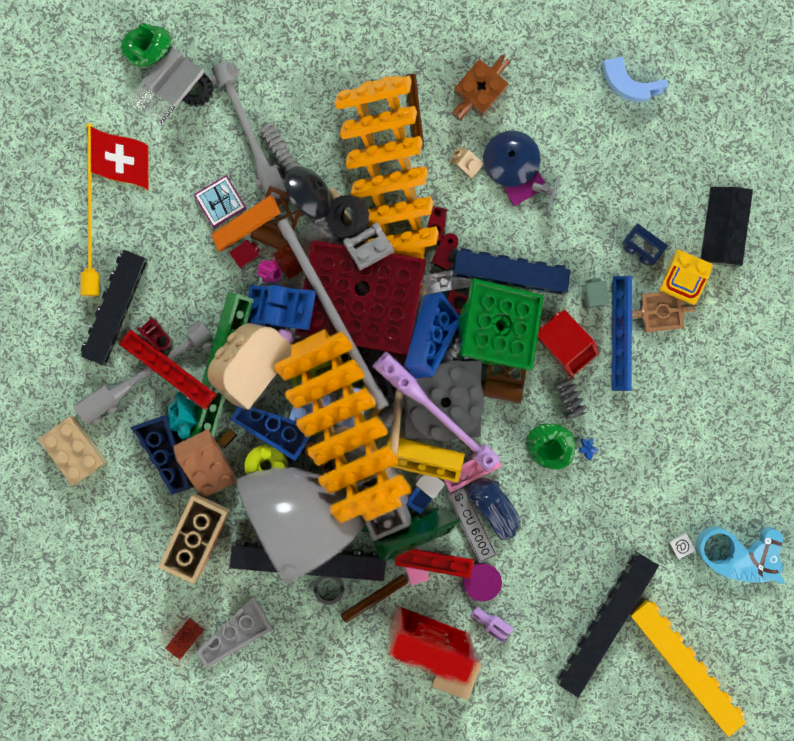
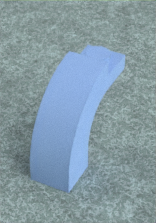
(625, 86)

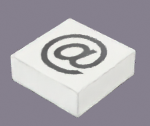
(682, 546)

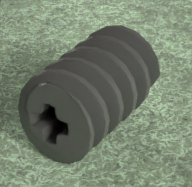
(570, 398)

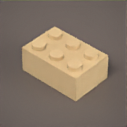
(72, 450)

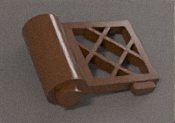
(269, 232)
(503, 387)

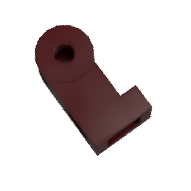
(438, 219)
(446, 246)

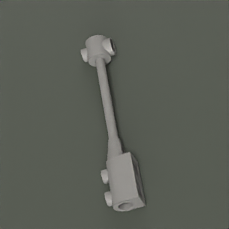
(224, 75)
(106, 398)

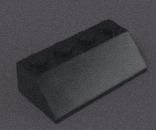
(726, 226)

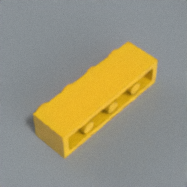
(429, 460)

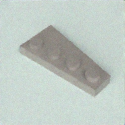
(236, 633)

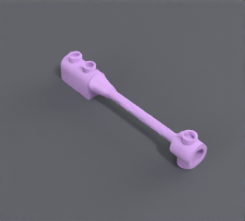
(407, 385)

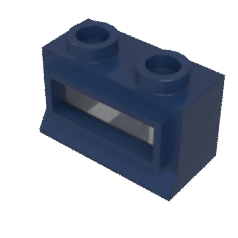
(644, 245)

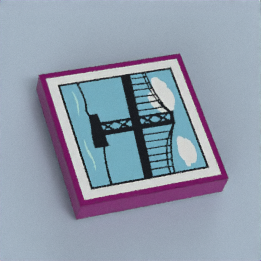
(220, 201)

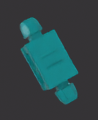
(182, 415)

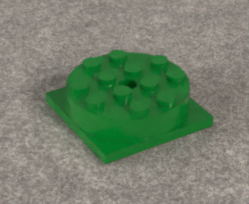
(518, 320)

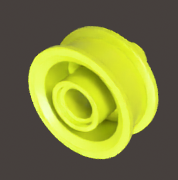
(261, 453)

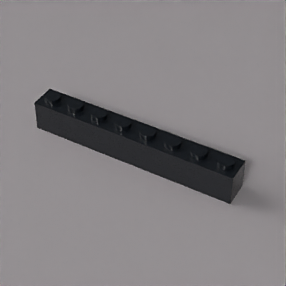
(341, 565)
(607, 624)

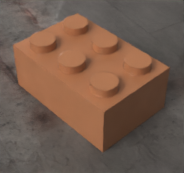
(205, 464)

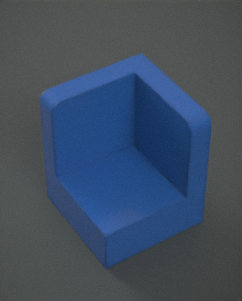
(418, 500)

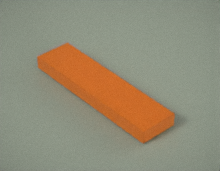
(245, 223)

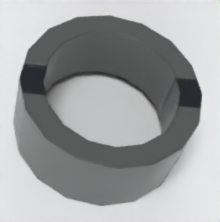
(328, 601)

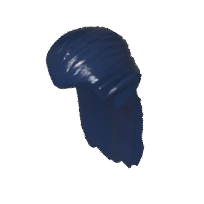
(495, 507)

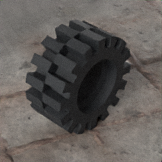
(204, 96)

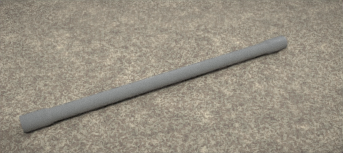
(290, 236)

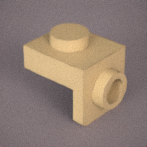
(466, 161)

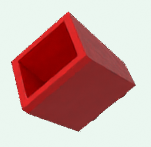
(567, 343)

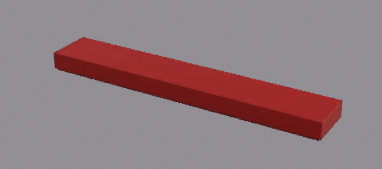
(167, 369)

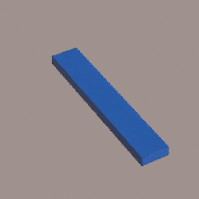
(622, 334)

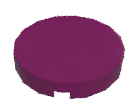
(484, 582)

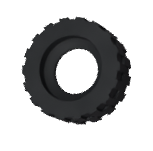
(336, 213)

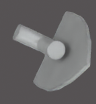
(545, 188)

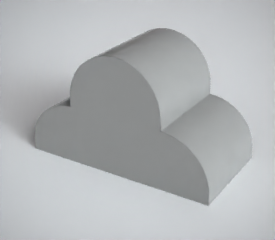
(390, 521)

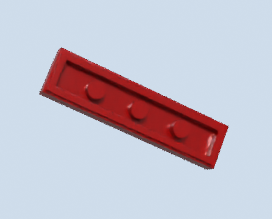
(436, 562)

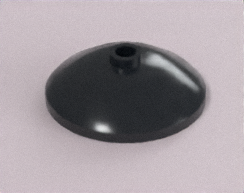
(308, 192)

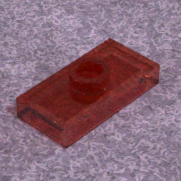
(184, 638)

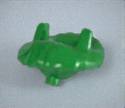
(145, 45)
(551, 446)

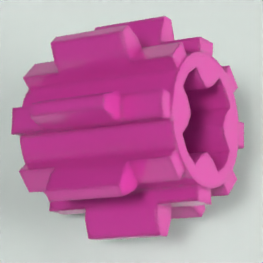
(269, 271)

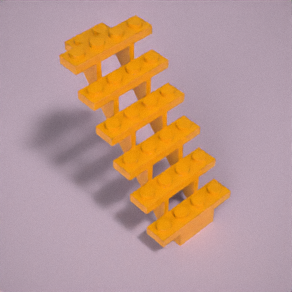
(410, 242)
(312, 353)

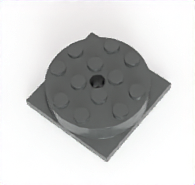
(462, 386)

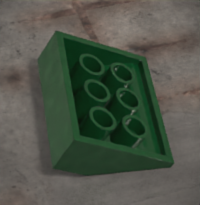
(417, 533)

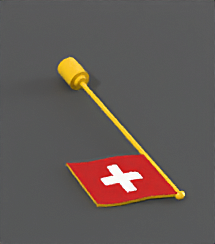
(117, 160)

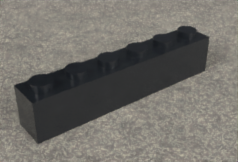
(114, 307)

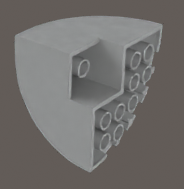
(296, 519)

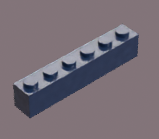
(511, 272)

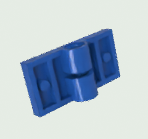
(281, 306)

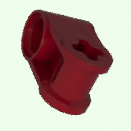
(153, 332)

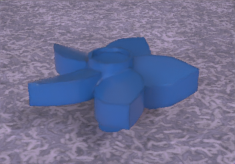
(587, 448)

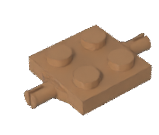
(662, 312)

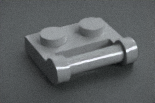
(371, 251)

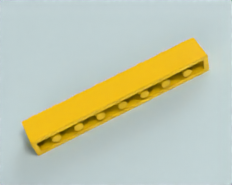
(687, 667)

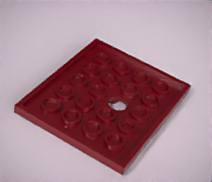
(374, 321)

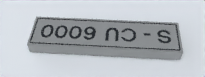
(472, 524)

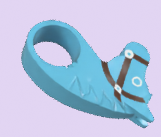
(754, 565)

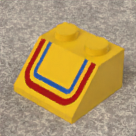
(685, 277)

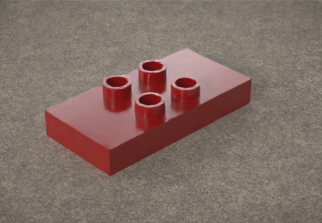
(432, 646)

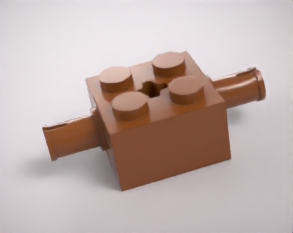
(477, 76)

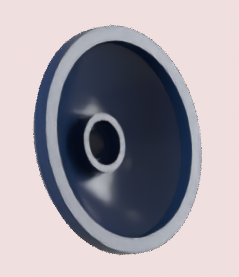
(511, 170)

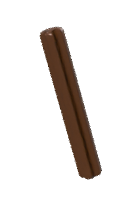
(414, 101)
(374, 598)

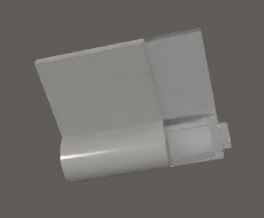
(165, 86)

